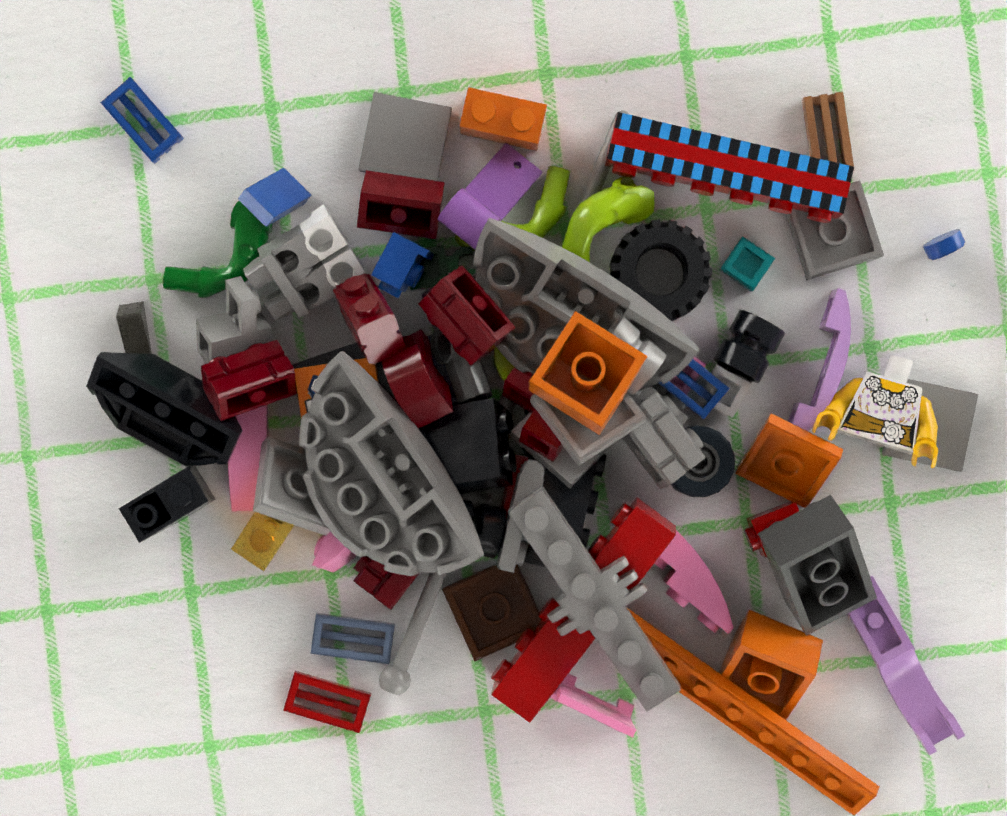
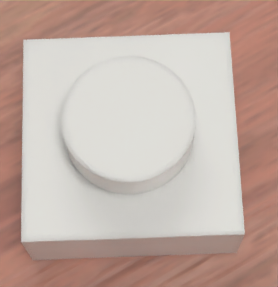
(734, 396)

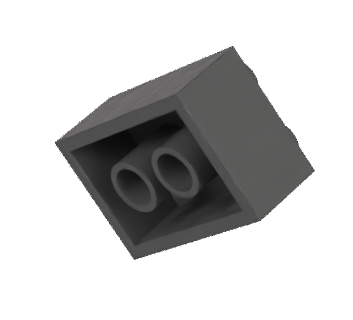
(818, 564)

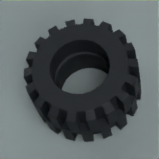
(680, 243)

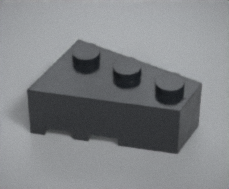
(572, 503)

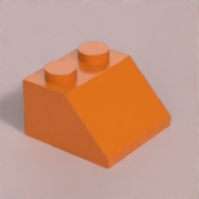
(587, 372)
(772, 662)

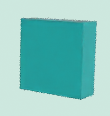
(747, 264)

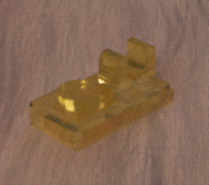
(262, 539)

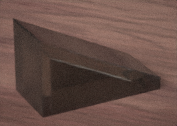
(134, 328)

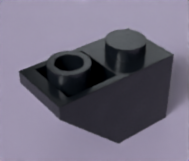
(167, 503)

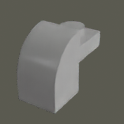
(237, 327)

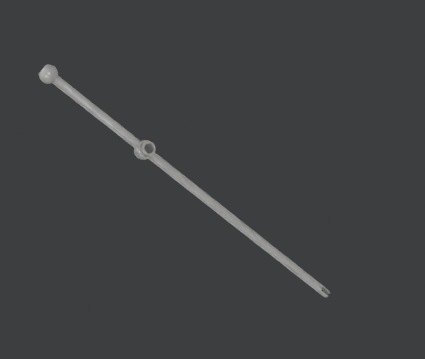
(395, 677)

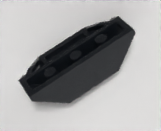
(162, 408)

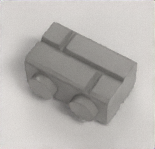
(663, 443)

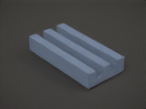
(386, 642)

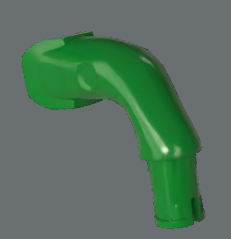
(209, 281)

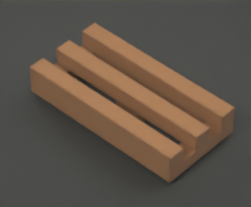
(842, 126)

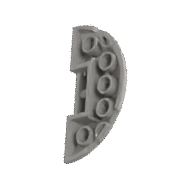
(544, 286)
(380, 478)

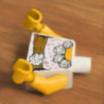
(884, 412)

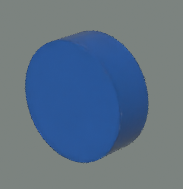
(944, 244)

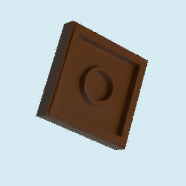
(492, 609)

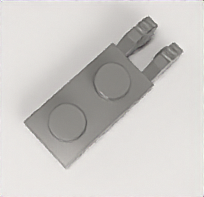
(513, 548)

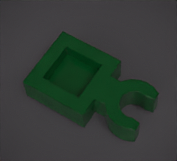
(441, 266)

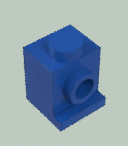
(400, 265)

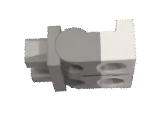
(304, 265)

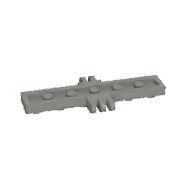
(595, 598)

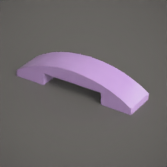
(836, 321)

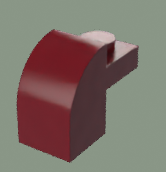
(417, 382)
(535, 431)

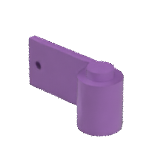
(489, 194)

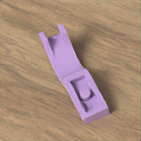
(903, 673)

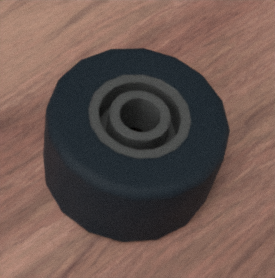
(718, 469)

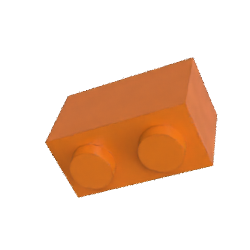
(502, 119)

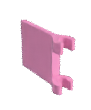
(616, 717)

